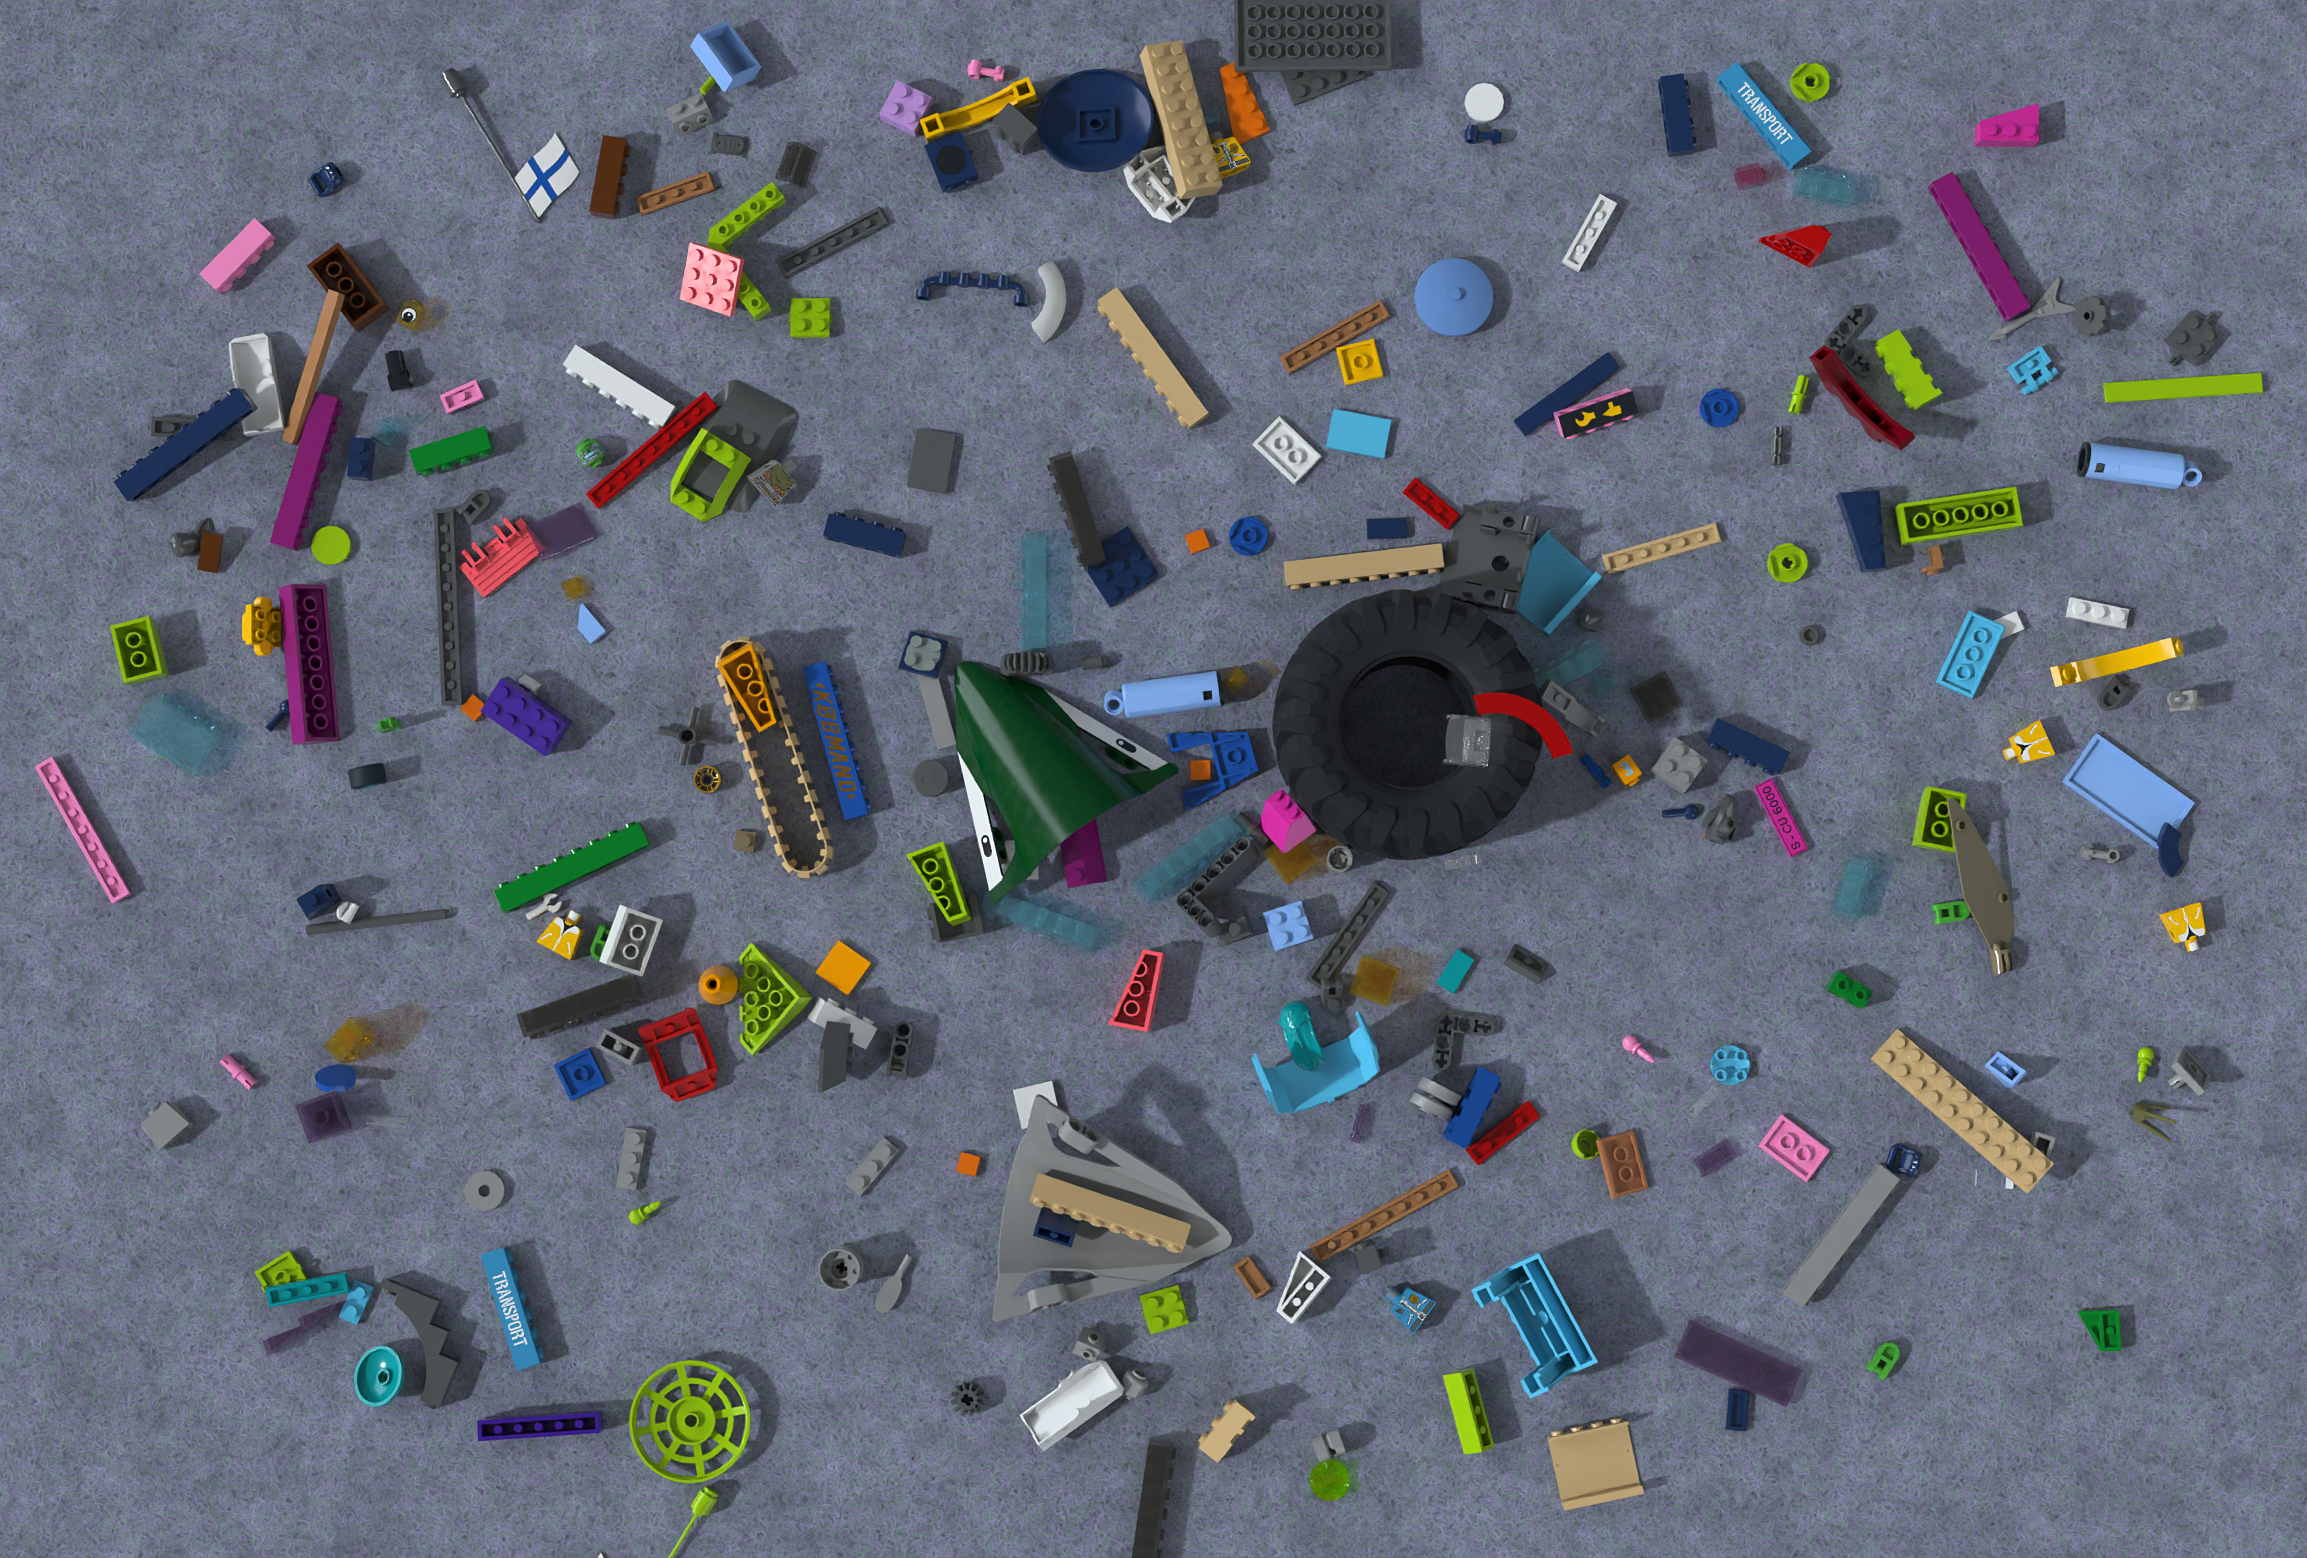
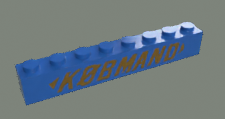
(835, 740)

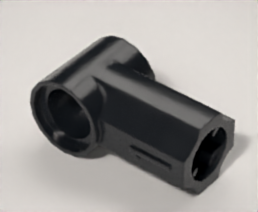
(397, 370)

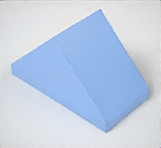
(2005, 1070)

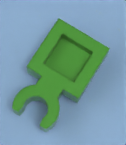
(389, 724)

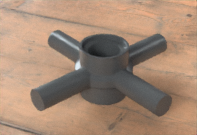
(680, 735)

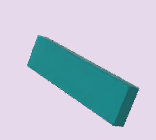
(308, 1289)

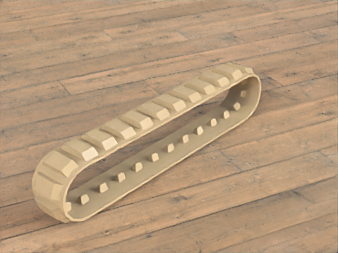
(762, 793)

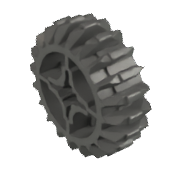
(1027, 664)

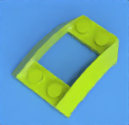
(723, 453)

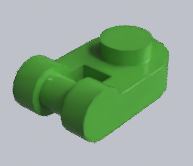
(1957, 912)
(598, 944)
(1888, 1353)

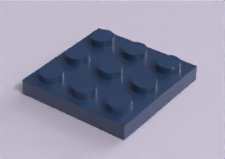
(1126, 568)

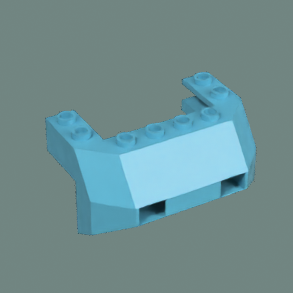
(1542, 1320)

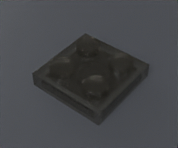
(1656, 697)

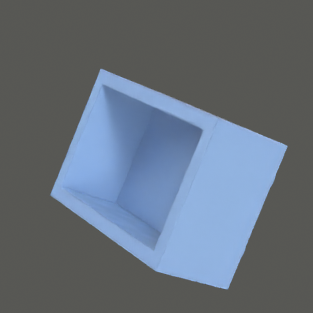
(725, 56)

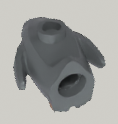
(1721, 821)

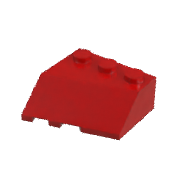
(1800, 244)

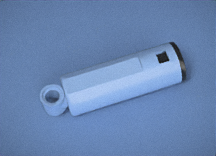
(2136, 466)
(1167, 695)

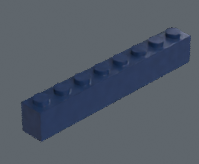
(185, 444)

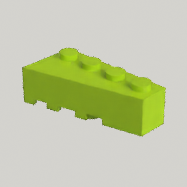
(1906, 371)

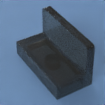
(796, 164)

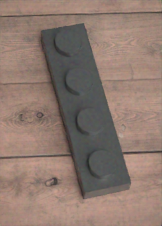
(170, 426)

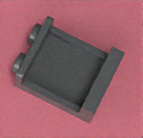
(945, 932)

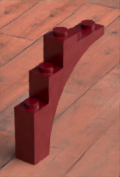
(1856, 402)

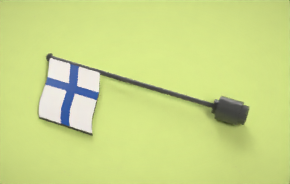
(542, 176)

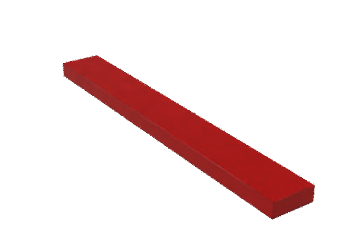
(652, 450)

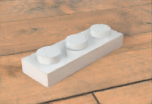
(2097, 613)

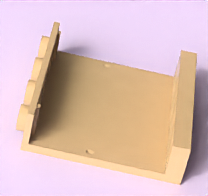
(1594, 1464)

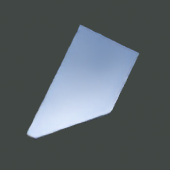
(589, 625)

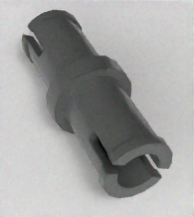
(1251, 829)

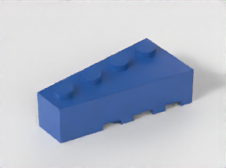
(1471, 1107)

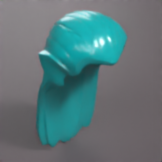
(1300, 1035)

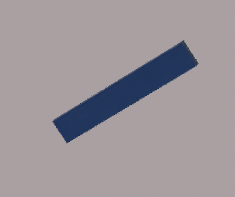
(1566, 394)

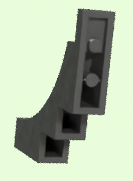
(422, 1312)

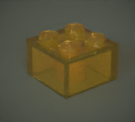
(1292, 863)
(1374, 981)
(350, 1040)

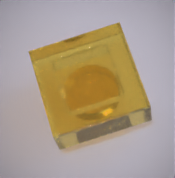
(573, 588)

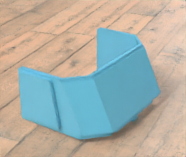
(1345, 1068)

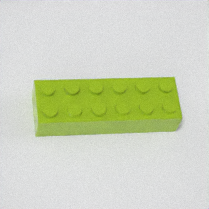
(1958, 516)

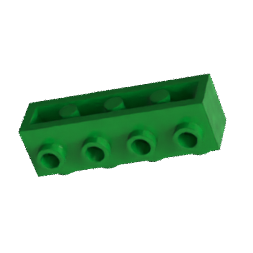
(452, 451)

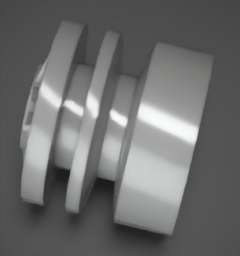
(832, 1275)

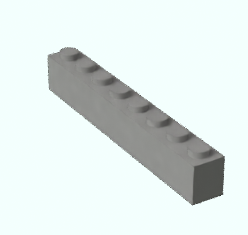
(1840, 1235)

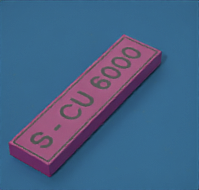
(1781, 817)

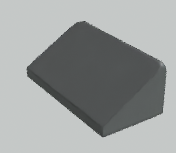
(1526, 964)

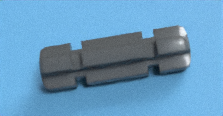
(1777, 446)

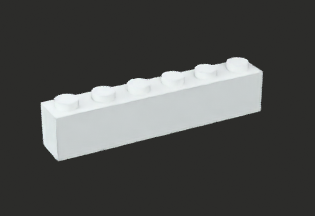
(617, 385)

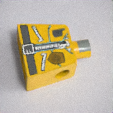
(1228, 155)

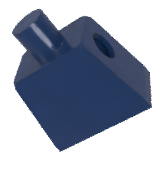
(318, 900)

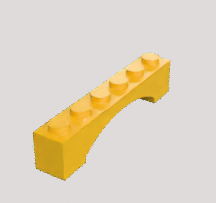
(948, 123)

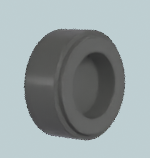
(1809, 635)

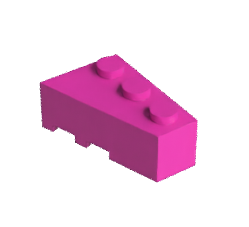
(2010, 129)

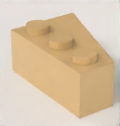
(1226, 1429)

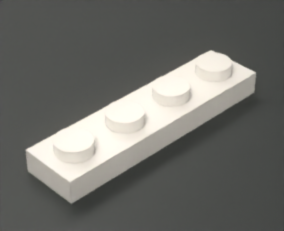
(1589, 233)

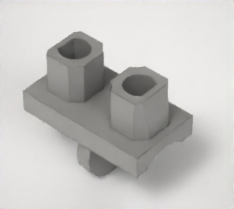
(2184, 701)

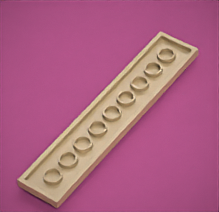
(1962, 1111)

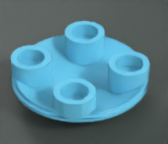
(1730, 1065)

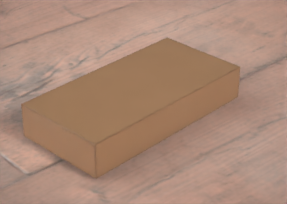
(1252, 1277)

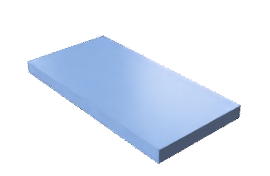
(2126, 790)

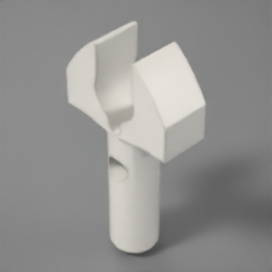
(544, 907)

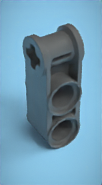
(895, 1060)

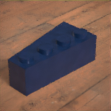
(1864, 525)

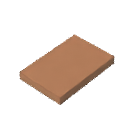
(1622, 1164)

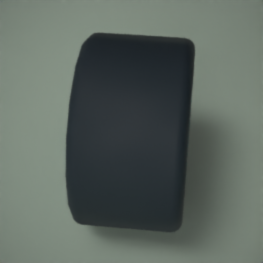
(367, 776)

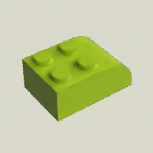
(139, 651)
(1933, 821)

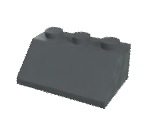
(835, 1055)

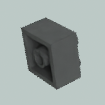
(1015, 129)

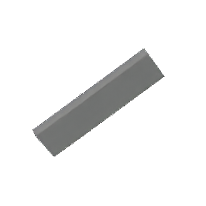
(937, 712)

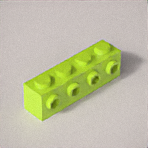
(1466, 1412)

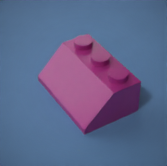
(1285, 821)

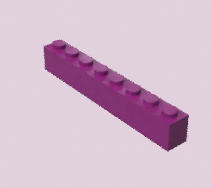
(1979, 247)
(306, 471)

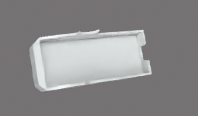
(256, 372)
(1072, 1403)

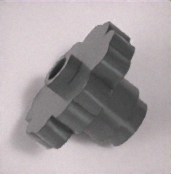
(2091, 316)

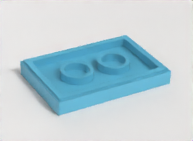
(1358, 434)

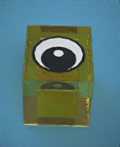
(411, 315)

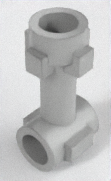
(2110, 856)

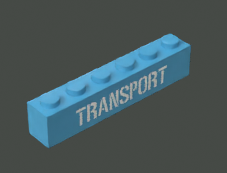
(1763, 115)
(512, 1309)

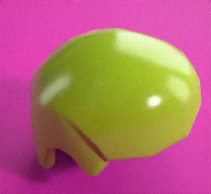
(1580, 1148)

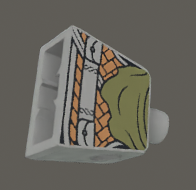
(773, 480)

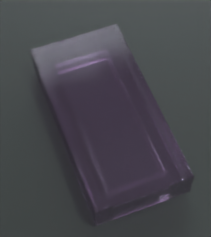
(1714, 1157)

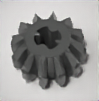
(971, 1393)

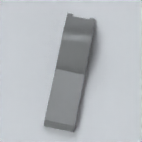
(1568, 707)

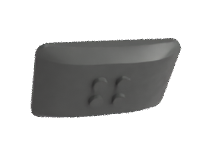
(752, 426)

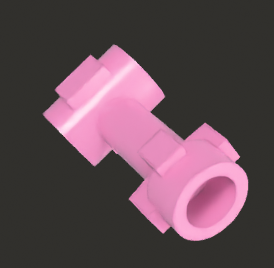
(975, 70)

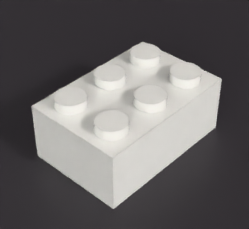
(631, 940)

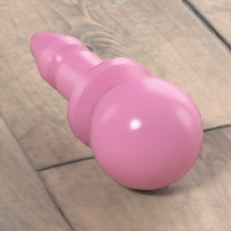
(1631, 1043)

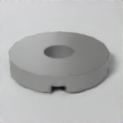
(496, 1186)

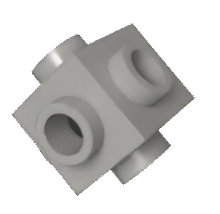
(1089, 1344)

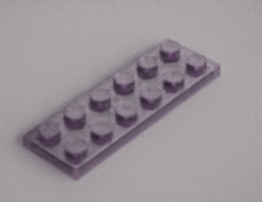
(1738, 1363)

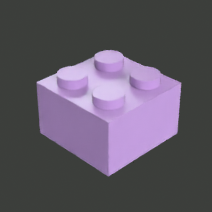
(905, 108)

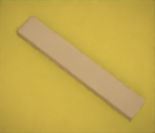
(1661, 548)

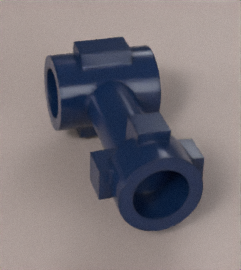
(1473, 134)

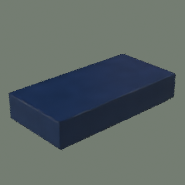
(1387, 528)
(1737, 1410)

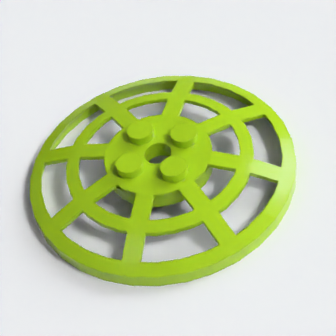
(681, 1430)

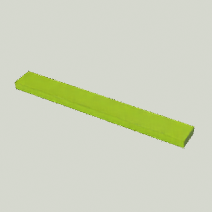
(2183, 388)

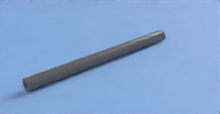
(376, 922)

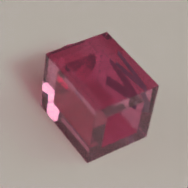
(1749, 176)

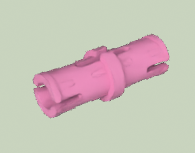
(238, 1071)

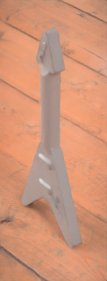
(2044, 307)

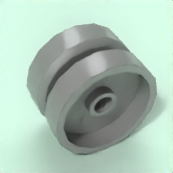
(1435, 1098)

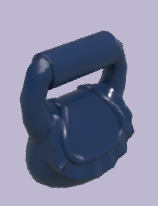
(331, 177)
(1909, 1162)

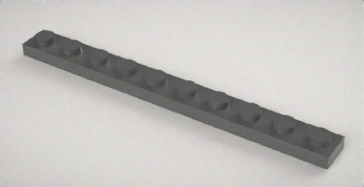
(448, 607)

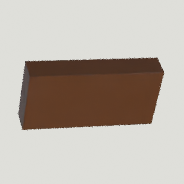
(210, 551)

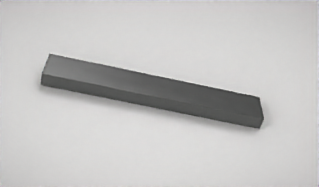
(832, 242)
(1348, 934)

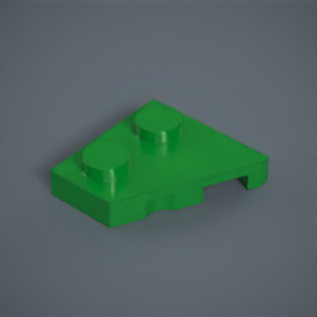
(2104, 1328)

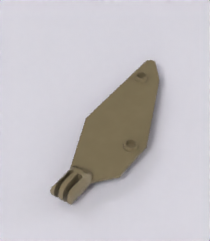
(1982, 888)

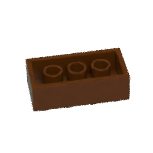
(340, 273)

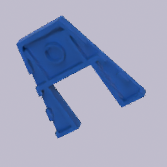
(1232, 758)

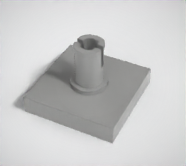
(2189, 1072)

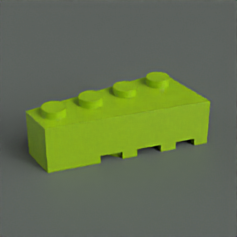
(940, 877)

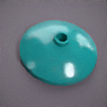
(371, 1376)

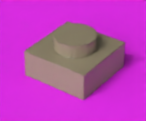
(745, 841)

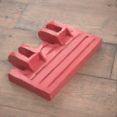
(503, 559)

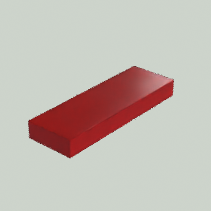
(1431, 503)

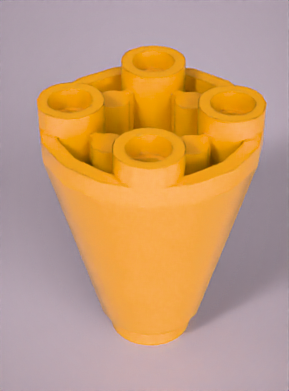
(726, 985)

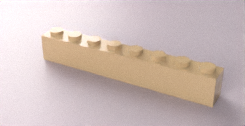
(1153, 359)
(1364, 565)
(1109, 1213)

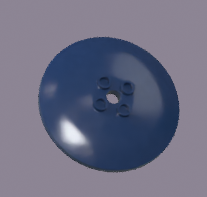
(1091, 98)

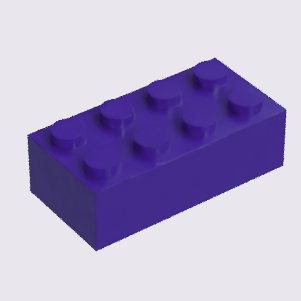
(526, 716)

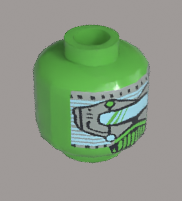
(590, 452)

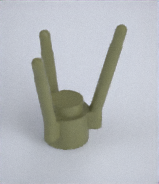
(2141, 1112)

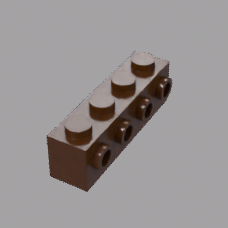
(609, 177)

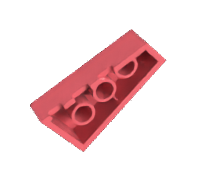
(1140, 993)

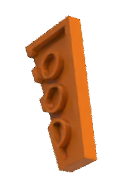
(1243, 110)

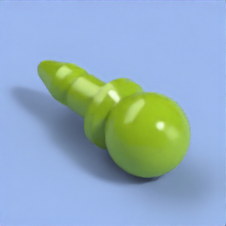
(2145, 1057)
(638, 1215)

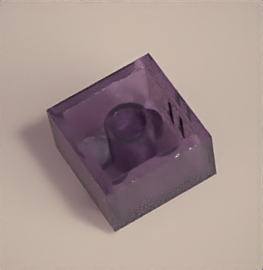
(323, 1117)

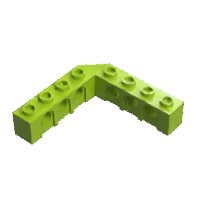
(734, 225)

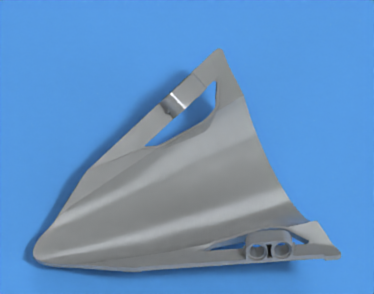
(1110, 1256)

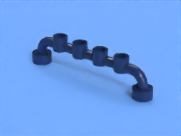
(982, 282)

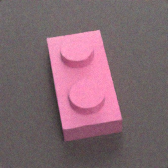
(462, 397)

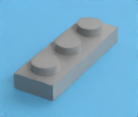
(631, 1158)
(872, 1166)

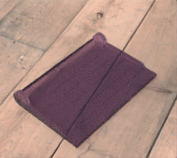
(561, 531)

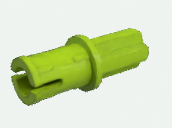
(1799, 394)

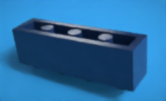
(1676, 116)
(864, 535)
(1746, 746)

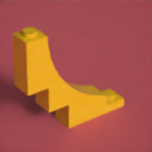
(2117, 662)

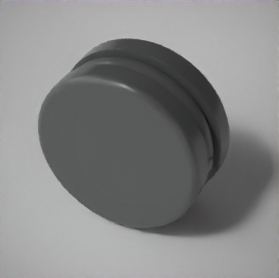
(931, 778)

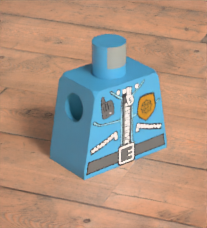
(1410, 1307)

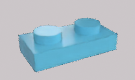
(356, 1302)

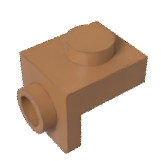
(1936, 559)

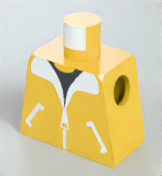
(2029, 744)
(2185, 925)
(563, 935)

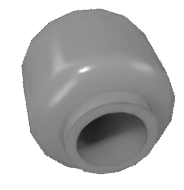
(1134, 1384)

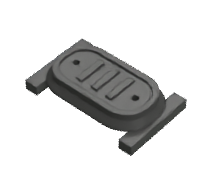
(729, 145)

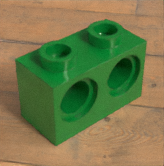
(1848, 990)

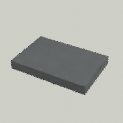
(931, 461)

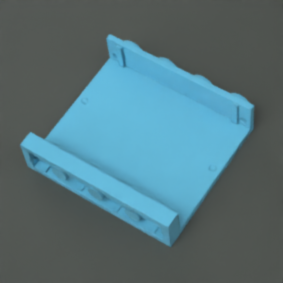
(1553, 584)

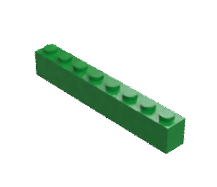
(572, 867)

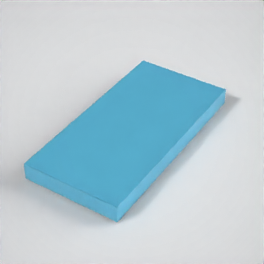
(1970, 654)

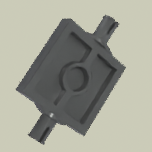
(2192, 338)

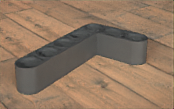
(1213, 882)

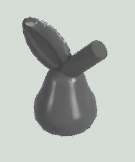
(184, 543)

